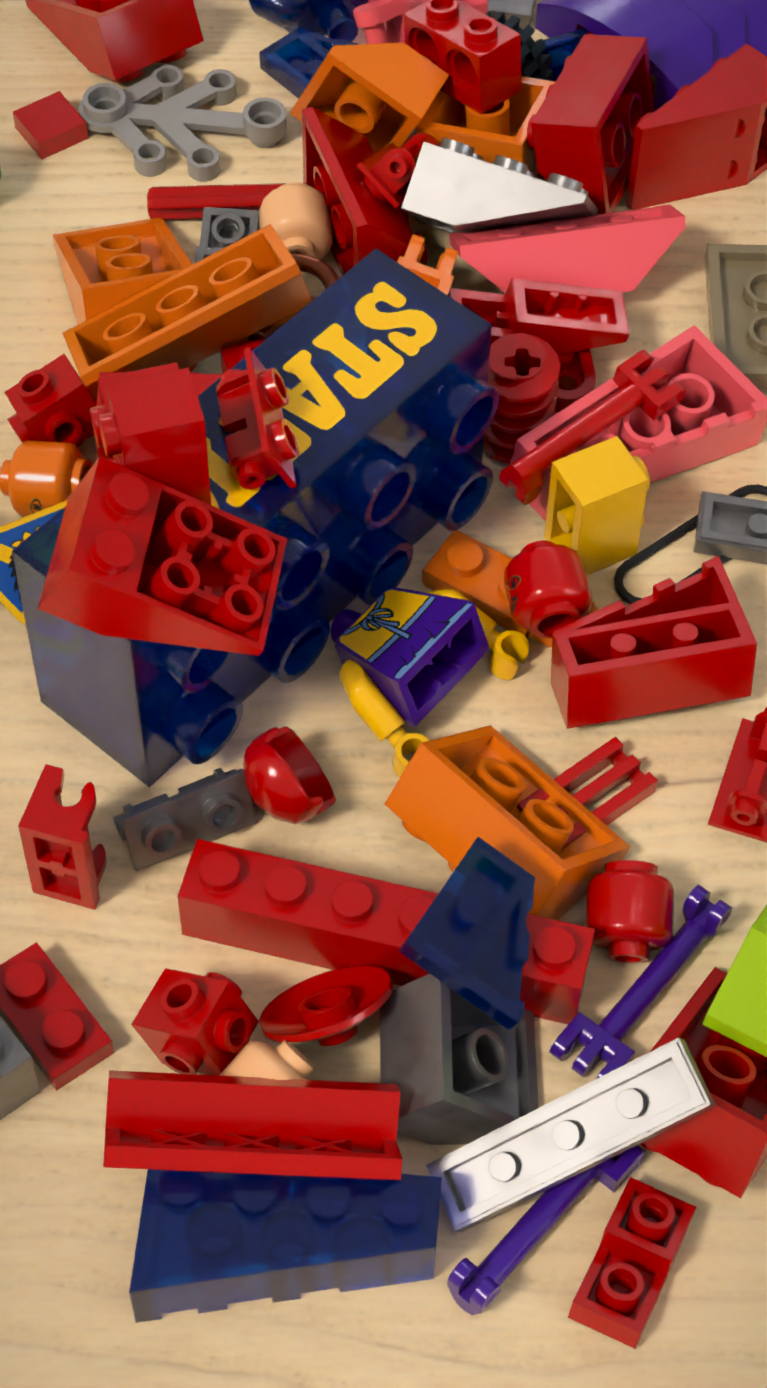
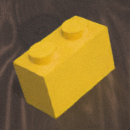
(598, 503)

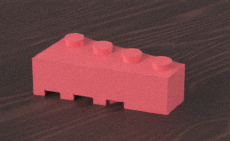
(713, 420)

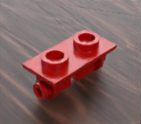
(392, 167)
(255, 401)
(743, 790)

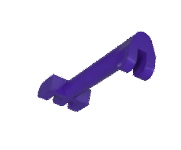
(605, 1039)
(476, 1286)

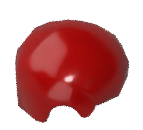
(286, 777)

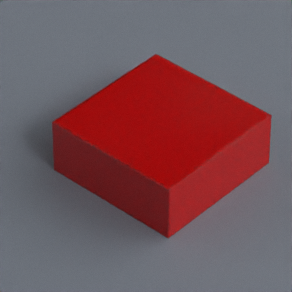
(50, 125)

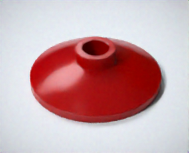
(327, 1006)

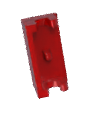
(59, 842)

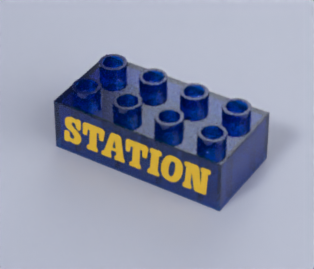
(389, 444)

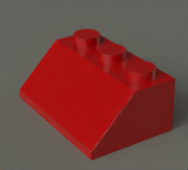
(592, 114)
(357, 216)

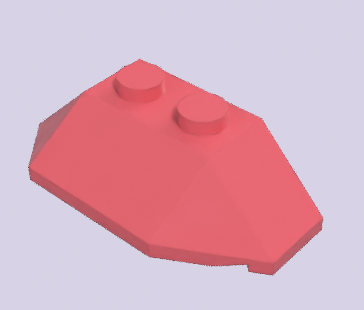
(583, 251)

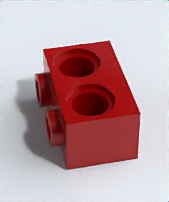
(471, 48)

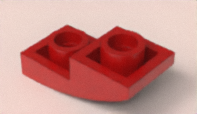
(632, 1262)

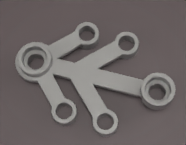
(118, 112)

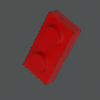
(50, 1017)

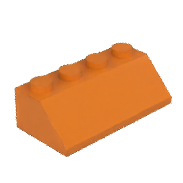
(193, 311)

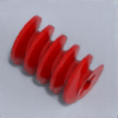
(527, 382)

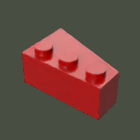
(657, 654)

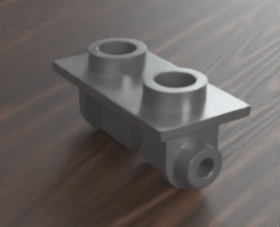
(174, 823)

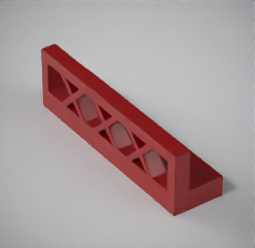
(252, 1125)

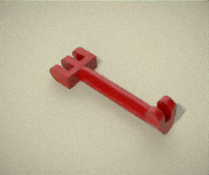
(634, 392)

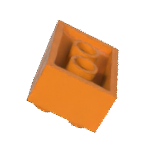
(116, 263)

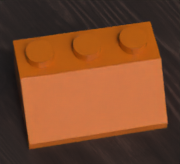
(471, 790)

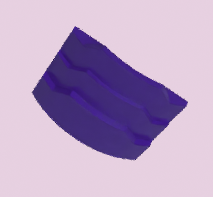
(680, 34)

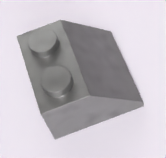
(454, 1064)

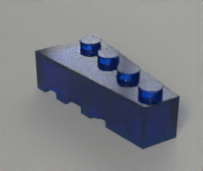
(277, 1236)

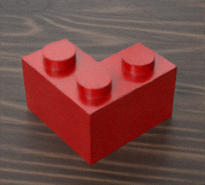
(155, 427)

